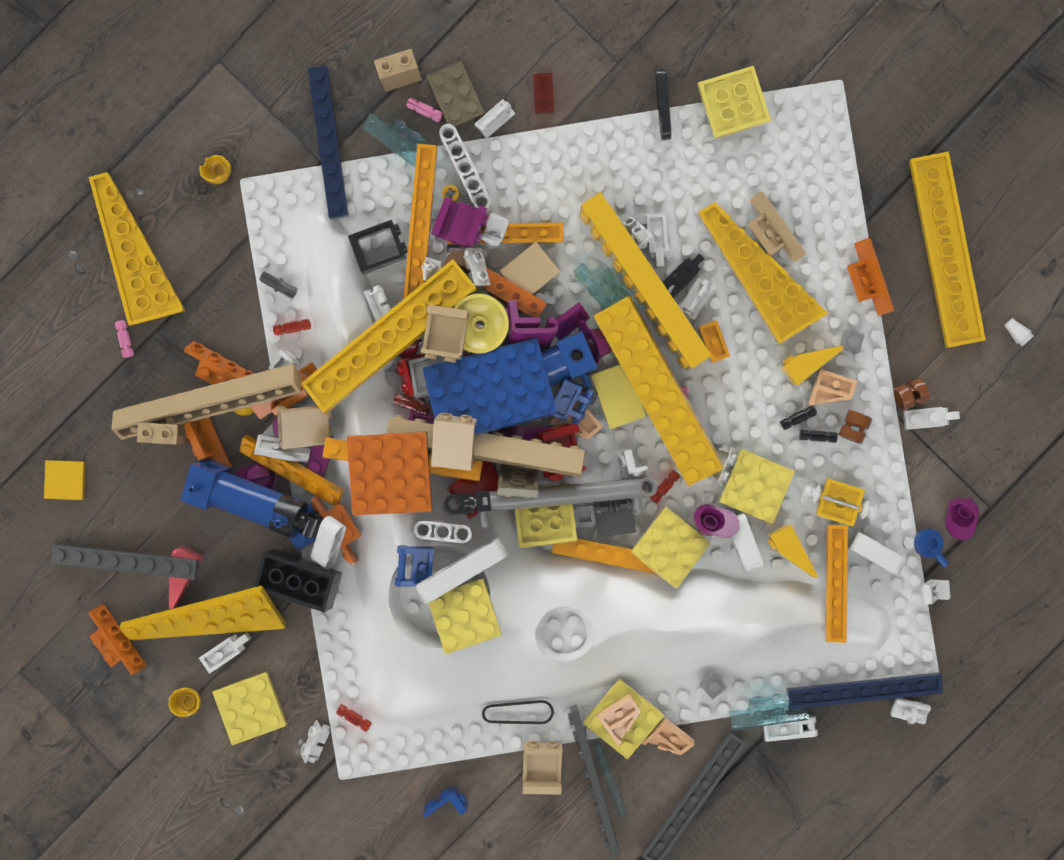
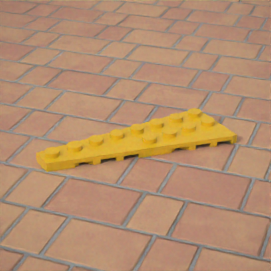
(139, 276)
(773, 292)
(229, 613)

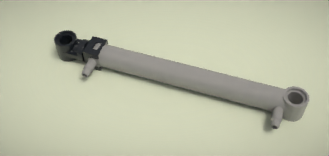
(487, 501)

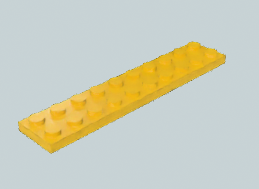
(947, 249)
(386, 338)

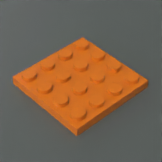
(389, 473)

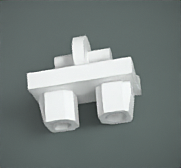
(638, 233)
(910, 710)

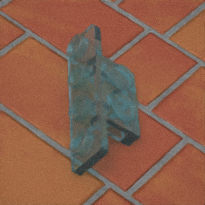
(395, 136)
(603, 287)
(766, 712)

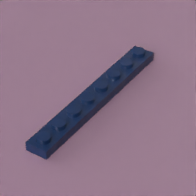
(328, 142)
(864, 690)

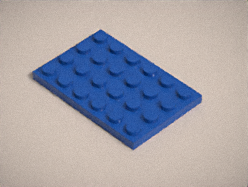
(493, 387)

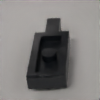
(684, 274)

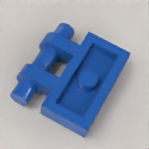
(566, 399)

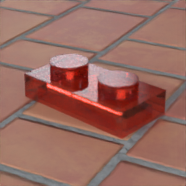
(543, 93)

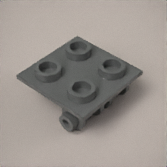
(614, 517)

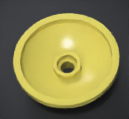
(494, 318)

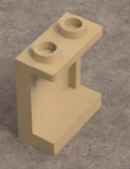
(397, 70)
(531, 269)
(445, 333)
(302, 427)
(161, 433)
(453, 441)
(542, 767)

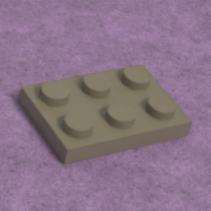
(455, 95)
(517, 482)

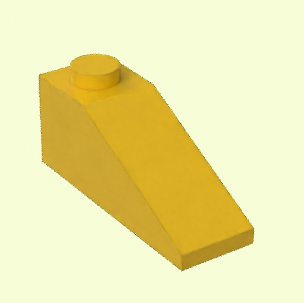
(804, 365)
(789, 546)

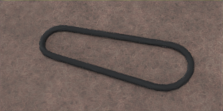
(518, 703)

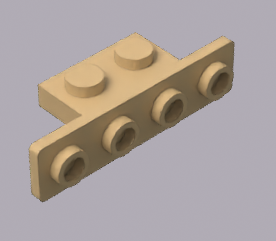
(772, 230)

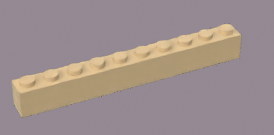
(209, 400)
(507, 450)

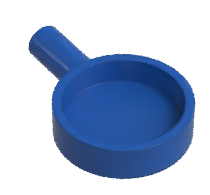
(929, 544)

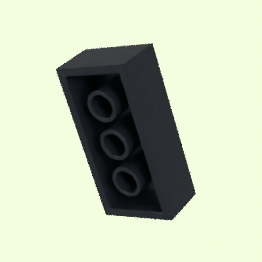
(298, 580)

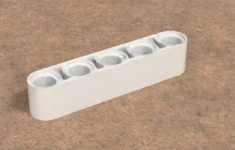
(464, 160)
(461, 570)

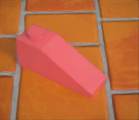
(178, 586)

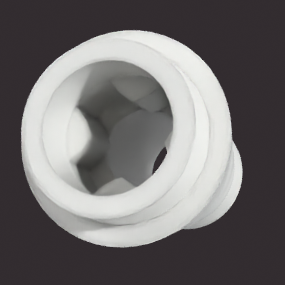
(1018, 332)

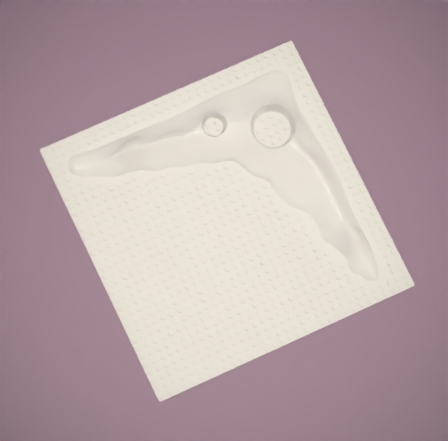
(573, 620)

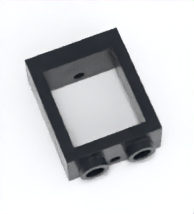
(358, 251)

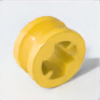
(454, 189)

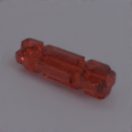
(291, 327)
(411, 404)
(665, 486)
(353, 717)

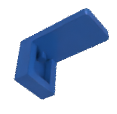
(458, 800)

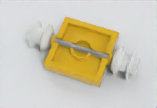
(840, 502)

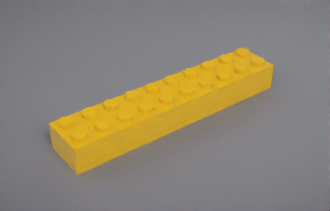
(644, 282)
(659, 391)

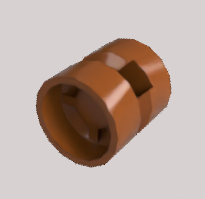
(913, 393)
(857, 420)

